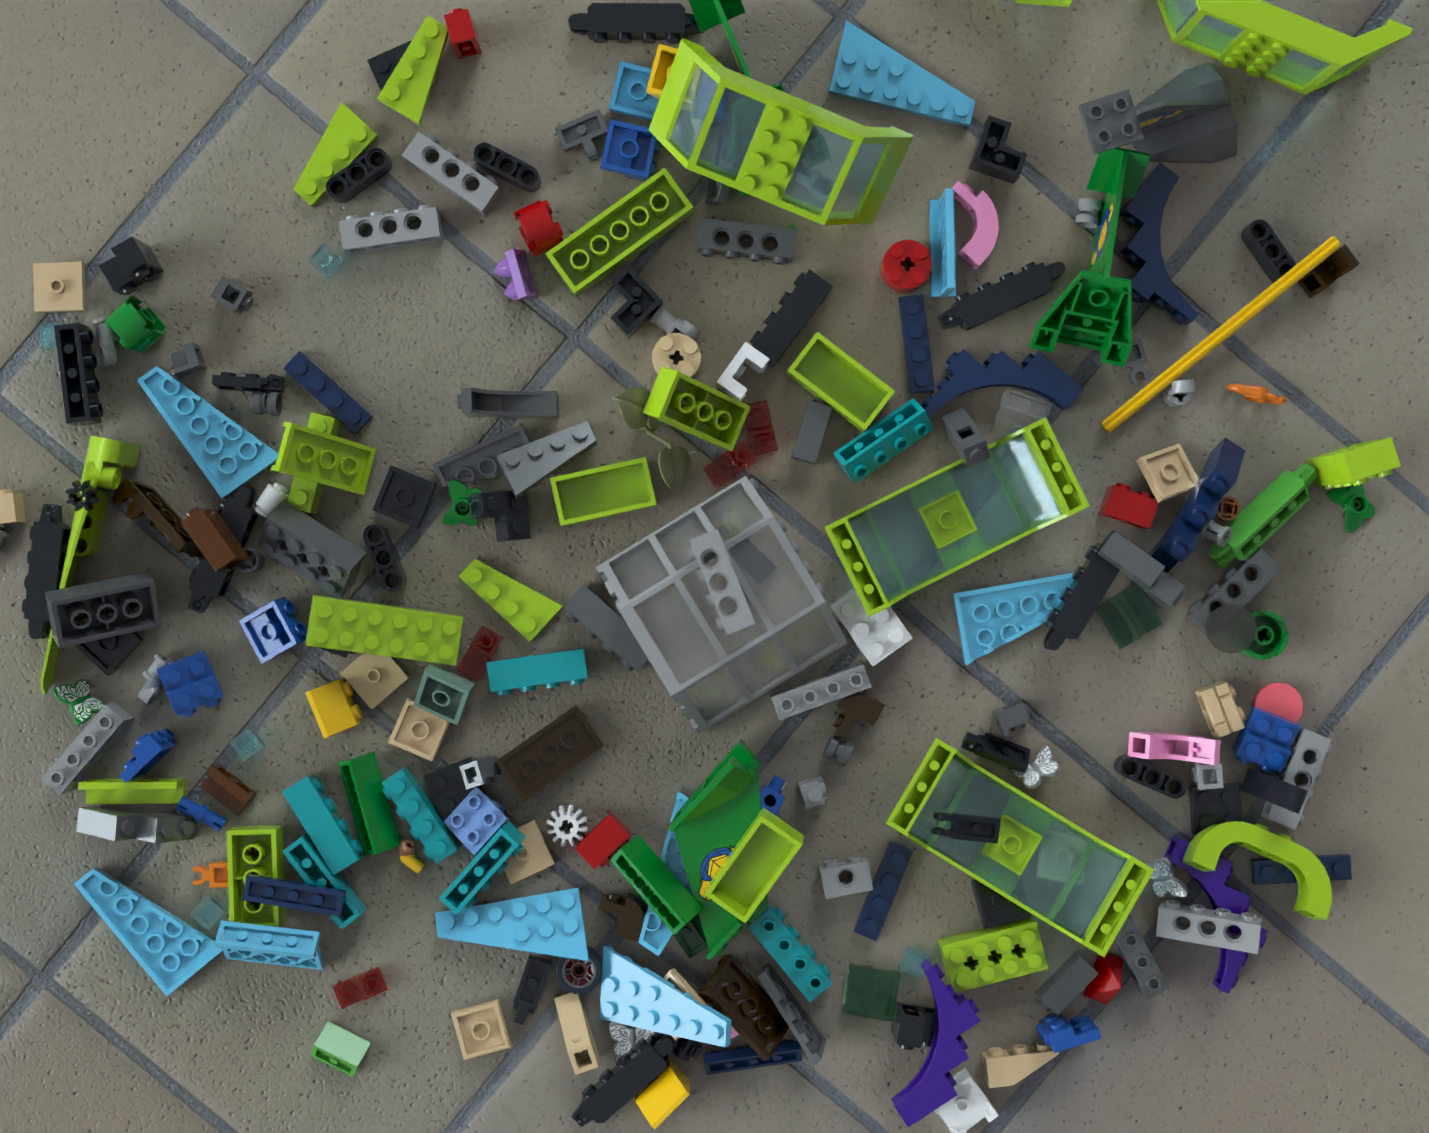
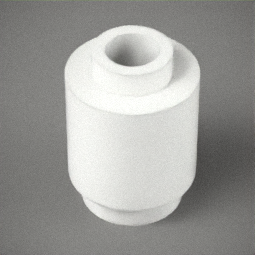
(270, 499)

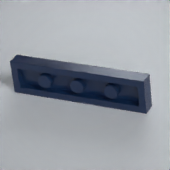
(916, 344)
(328, 392)
(1271, 872)
(884, 890)
(294, 895)
(747, 1058)

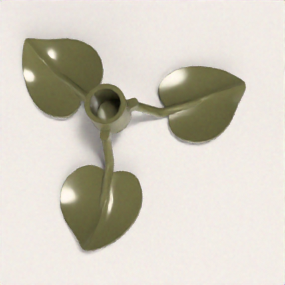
(672, 462)

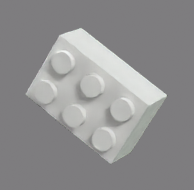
(873, 635)

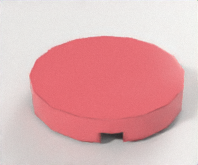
(1280, 700)

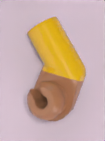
(407, 855)

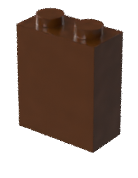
(214, 539)

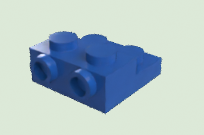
(630, 150)
(273, 629)
(190, 683)
(1265, 740)
(149, 752)
(1065, 1034)

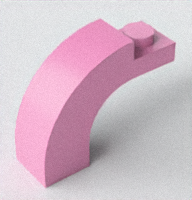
(984, 221)
(1174, 746)

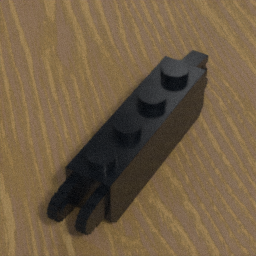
(634, 22)
(1001, 297)
(240, 519)
(46, 566)
(1081, 598)
(624, 1080)

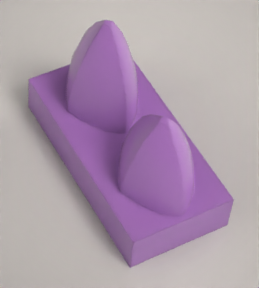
(517, 267)

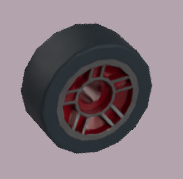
(584, 980)

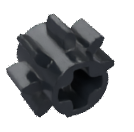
(76, 498)
(686, 1048)

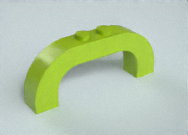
(1314, 884)

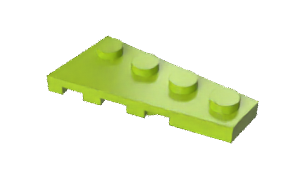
(413, 77)
(340, 145)
(518, 604)

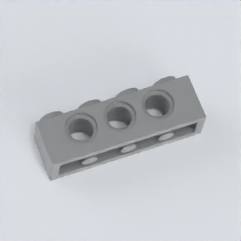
(417, 156)
(353, 226)
(742, 615)
(820, 691)
(87, 748)
(1310, 771)
(1169, 927)

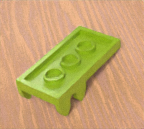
(324, 458)

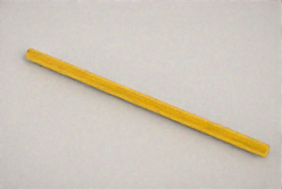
(1221, 334)

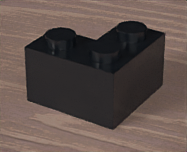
(992, 156)
(130, 266)
(639, 305)
(509, 514)
(913, 1026)

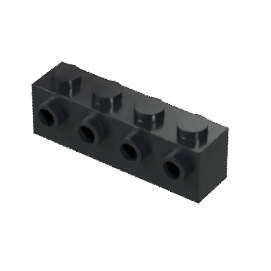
(791, 317)
(78, 374)

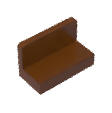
(227, 789)

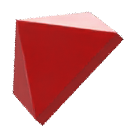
(1108, 980)

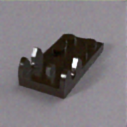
(162, 516)
(549, 753)
(747, 1004)

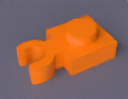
(216, 874)

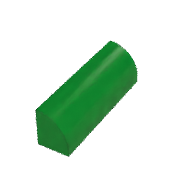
(369, 804)
(656, 884)

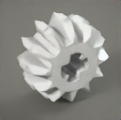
(575, 829)

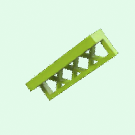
(134, 792)

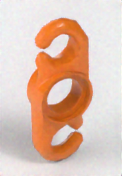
(1256, 393)

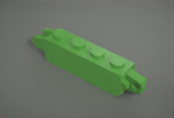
(1265, 515)

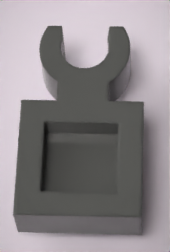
(1134, 362)

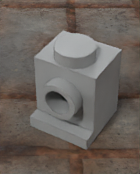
(1207, 776)
(813, 792)

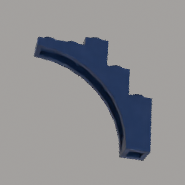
(1144, 247)
(1037, 376)
(1201, 506)

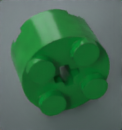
(135, 325)
(1273, 638)

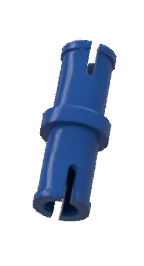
(200, 813)

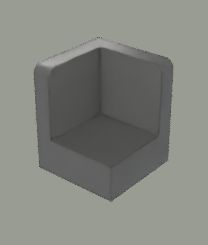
(188, 360)

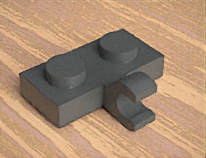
(582, 133)

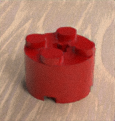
(538, 227)
(917, 258)

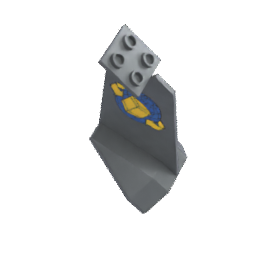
(1177, 123)

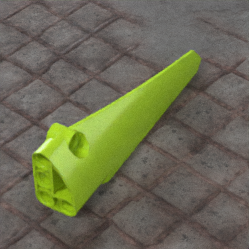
(99, 452)

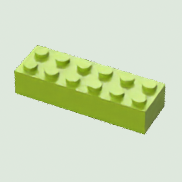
(620, 232)
(384, 630)

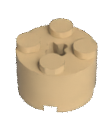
(677, 344)

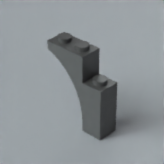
(508, 404)
(1143, 570)
(126, 825)

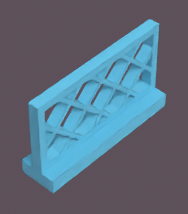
(942, 246)
(270, 945)

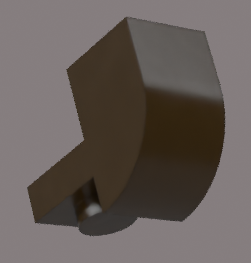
(1328, 271)
(858, 706)
(630, 912)

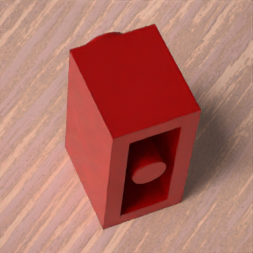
(462, 33)
(1129, 506)
(603, 840)

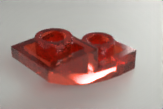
(761, 428)
(730, 464)
(479, 653)
(359, 987)

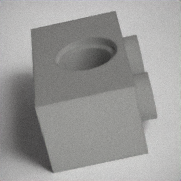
(859, 881)

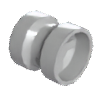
(1088, 213)

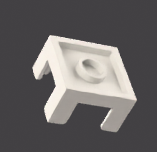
(746, 355)
(968, 1106)

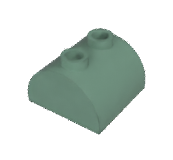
(444, 694)

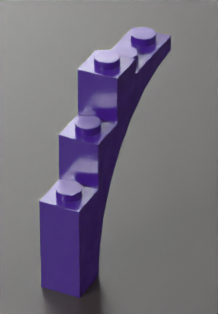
(1220, 896)
(934, 1082)

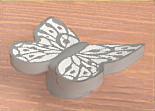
(1039, 771)
(1164, 879)
(626, 1037)

